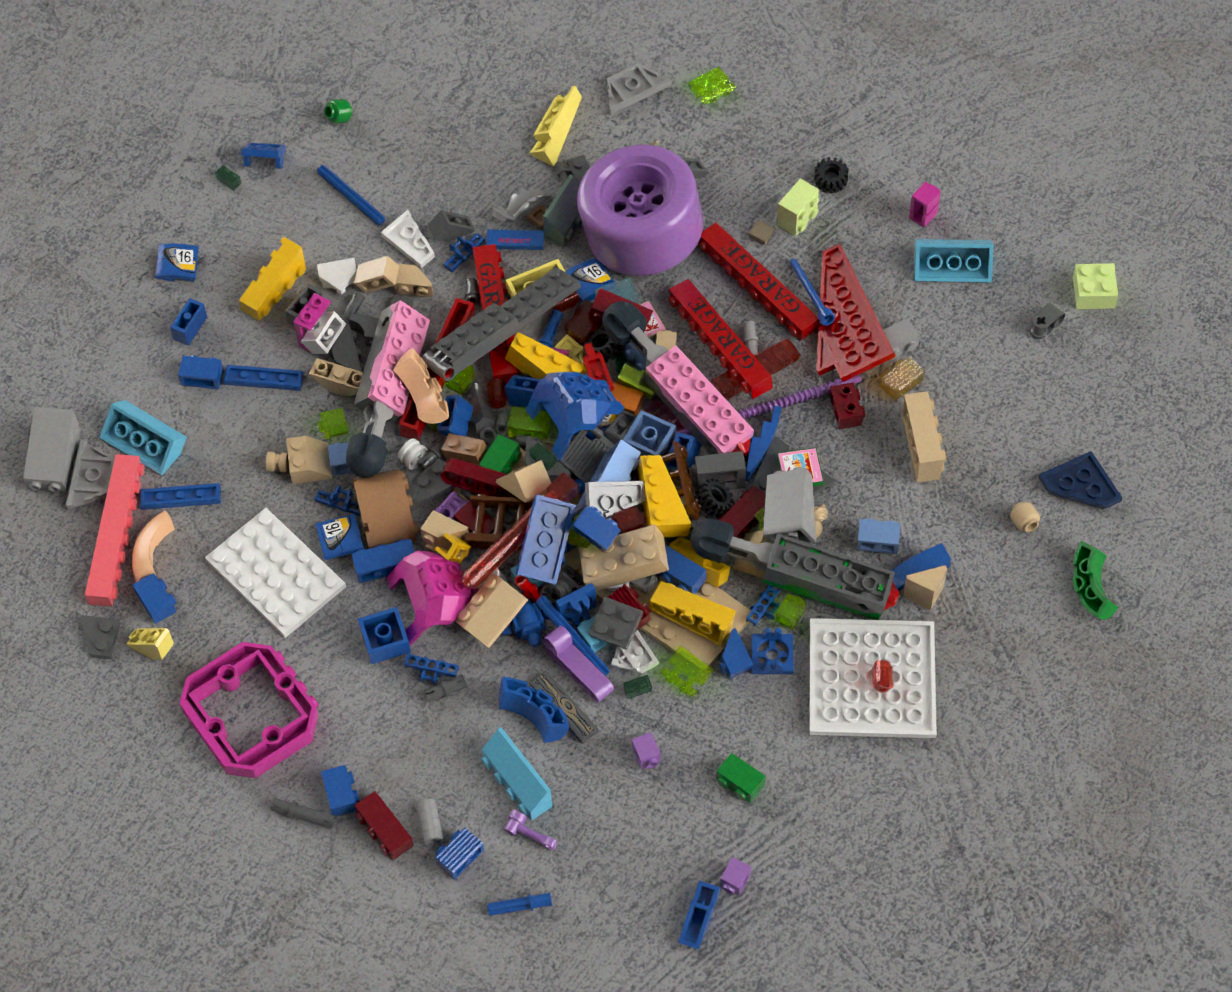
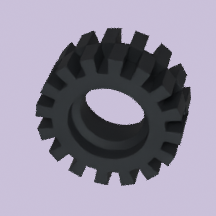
(831, 166)
(604, 344)
(714, 505)

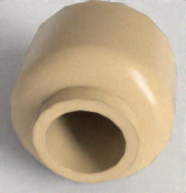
(1025, 516)

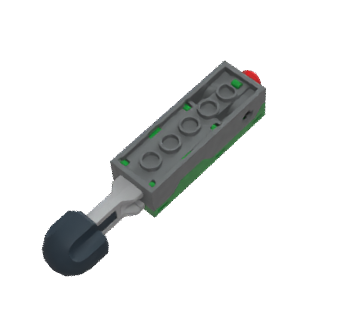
(803, 569)

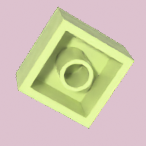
(798, 207)
(1095, 286)

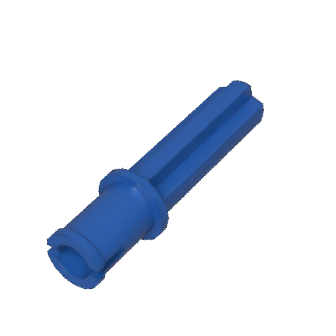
(519, 904)

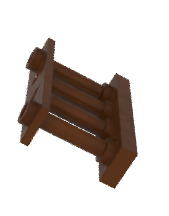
(680, 454)
(477, 538)

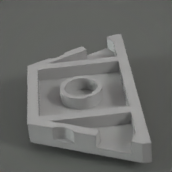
(633, 86)
(90, 476)

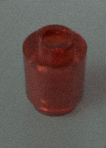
(567, 303)
(496, 393)
(882, 676)

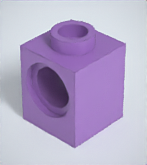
(646, 751)
(735, 877)

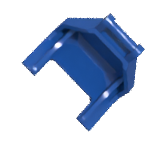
(573, 404)

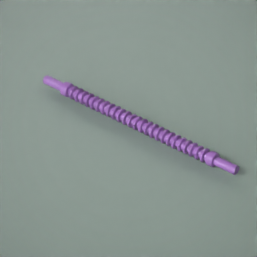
(789, 400)

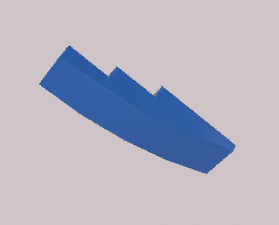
(760, 445)

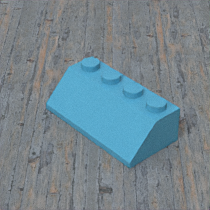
(953, 260)
(142, 436)
(516, 775)

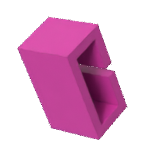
(924, 204)

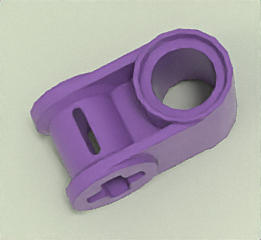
(451, 505)

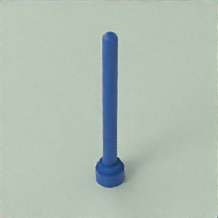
(824, 315)

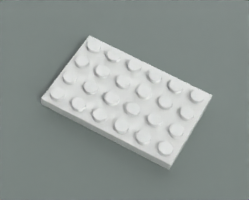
(275, 572)

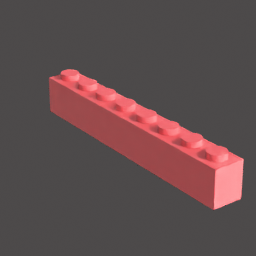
(113, 530)

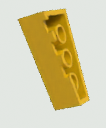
(539, 359)
(693, 612)

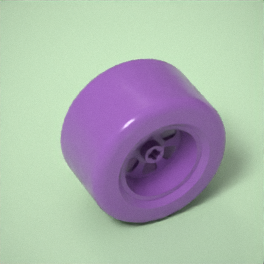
(630, 184)

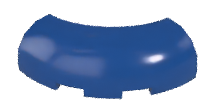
(534, 706)

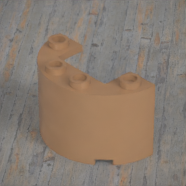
(385, 508)

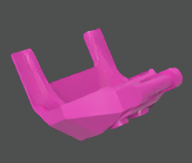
(433, 590)

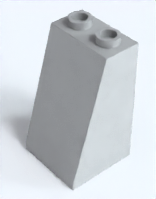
(51, 449)
(790, 505)

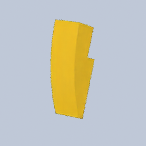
(716, 572)

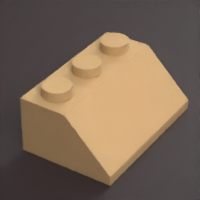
(490, 610)

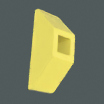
(151, 642)

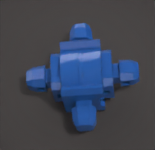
(528, 624)

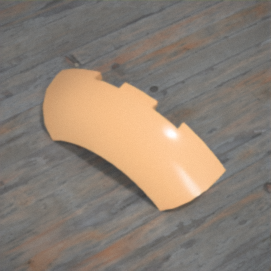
(422, 388)
(146, 542)

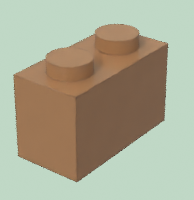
(464, 448)

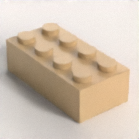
(923, 436)
(626, 559)

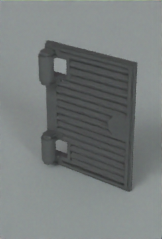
(585, 455)

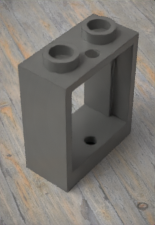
(725, 466)

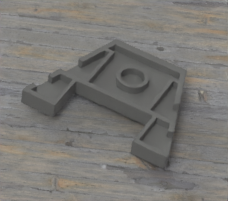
(770, 465)

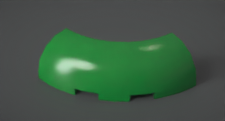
(1087, 581)

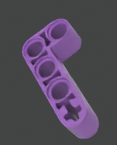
(576, 665)

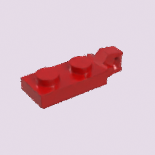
(596, 366)

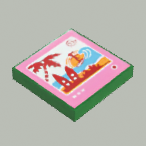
(802, 458)

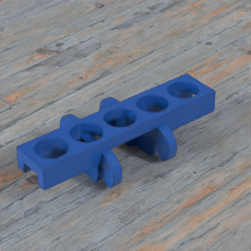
(458, 254)
(334, 496)
(763, 612)
(438, 671)

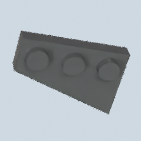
(428, 485)

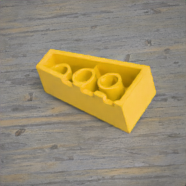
(273, 280)
(662, 501)

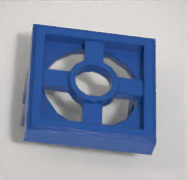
(263, 150)
(580, 602)
(772, 666)

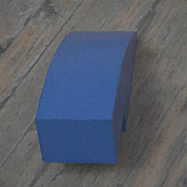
(928, 559)
(699, 914)

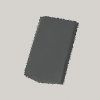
(620, 426)

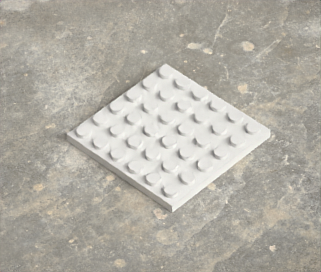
(842, 678)

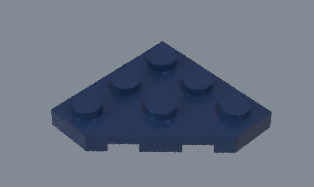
(1082, 482)

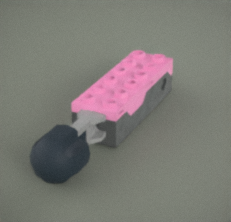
(681, 385)
(381, 390)

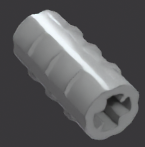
(430, 822)

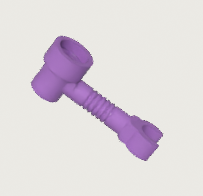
(516, 824)

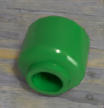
(338, 111)

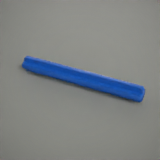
(351, 195)
(557, 619)

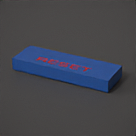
(516, 239)

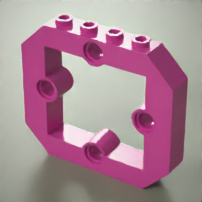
(266, 753)

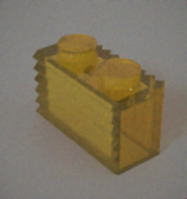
(901, 378)

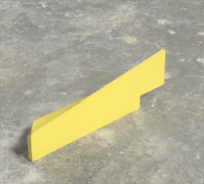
(555, 127)

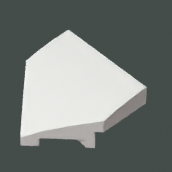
(337, 274)
(637, 658)

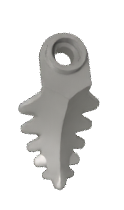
(519, 203)

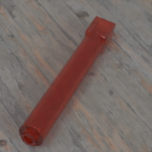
(561, 489)

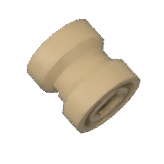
(277, 462)

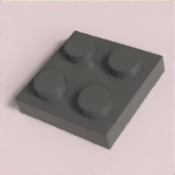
(615, 623)

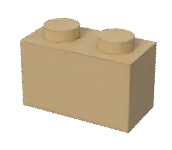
(376, 274)

